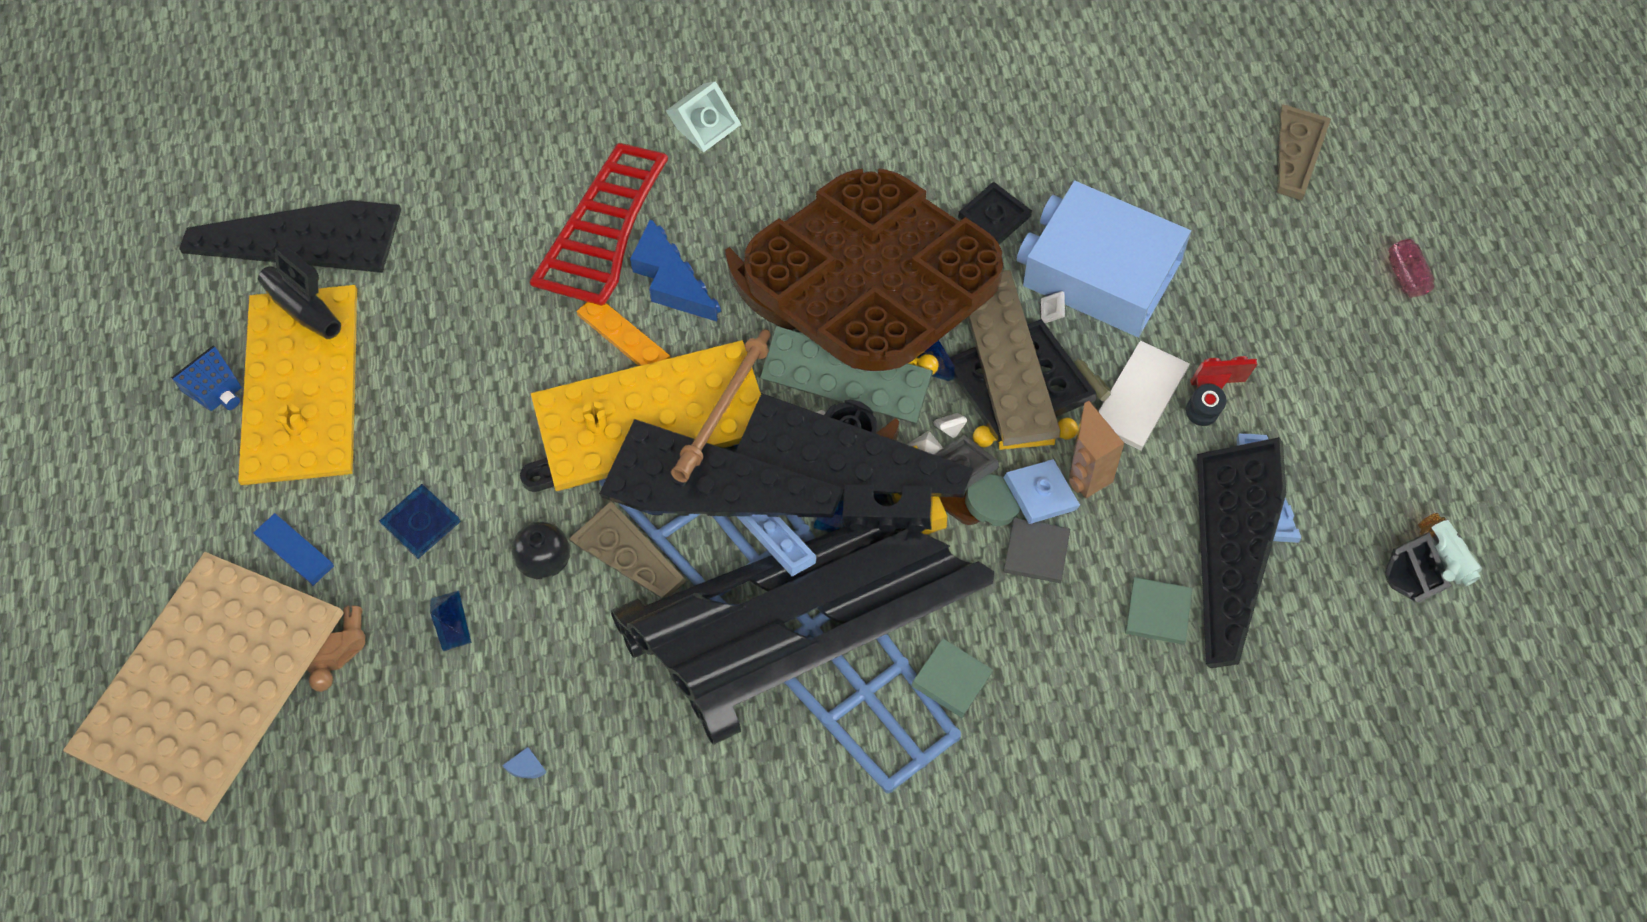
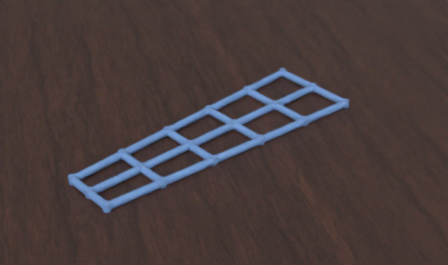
(810, 626)

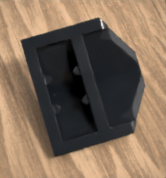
(1416, 569)

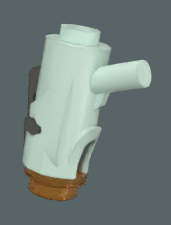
(1452, 550)

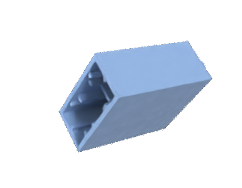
(1103, 256)

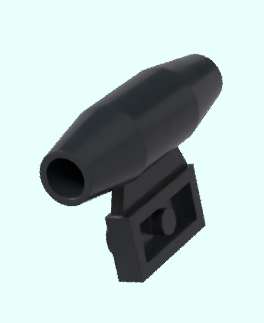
(294, 290)

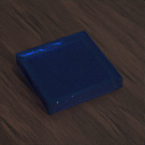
(419, 521)

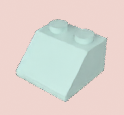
(704, 116)

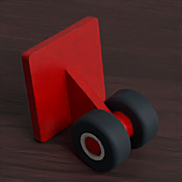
(1210, 378)

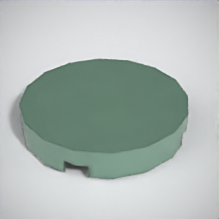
(992, 501)

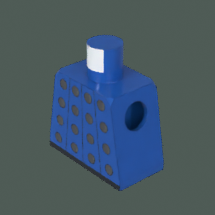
(209, 381)

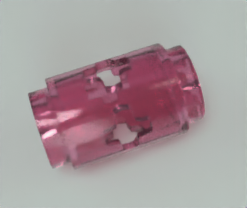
(1416, 277)

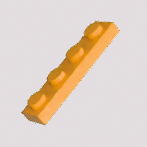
(621, 334)

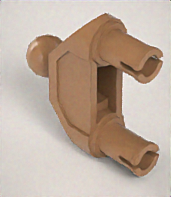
(337, 650)

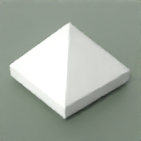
(1053, 307)
(951, 424)
(927, 443)

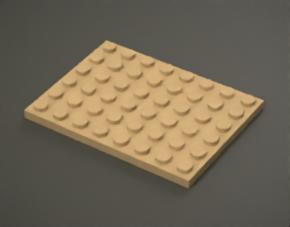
(204, 685)

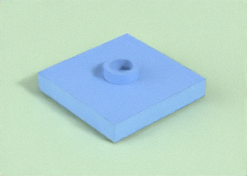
(1041, 491)

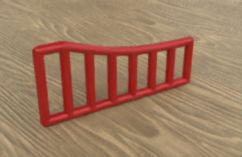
(616, 257)

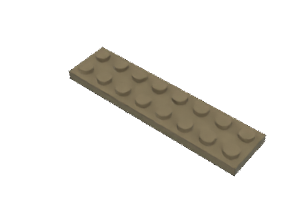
(1012, 368)

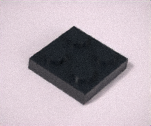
(996, 212)

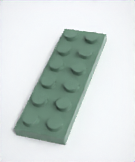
(807, 367)

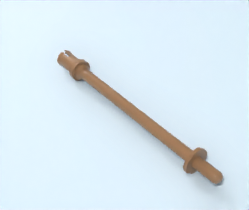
(691, 454)

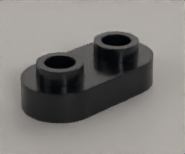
(537, 468)

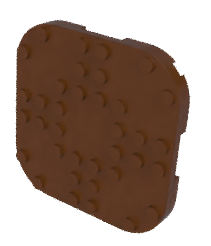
(873, 269)

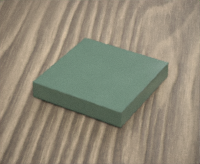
(1159, 611)
(952, 678)

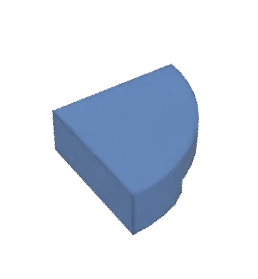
(524, 765)

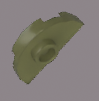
(1097, 383)

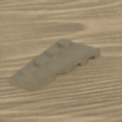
(1299, 146)
(624, 548)

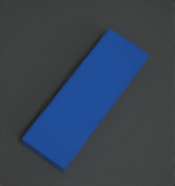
(293, 549)

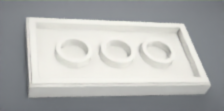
(1142, 393)

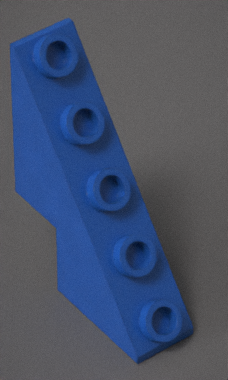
(672, 278)

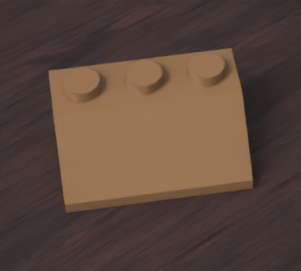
(1094, 453)

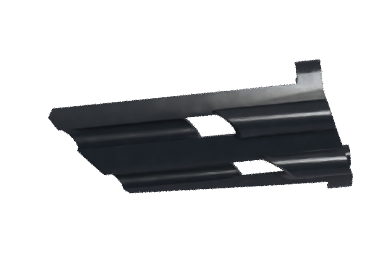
(736, 651)

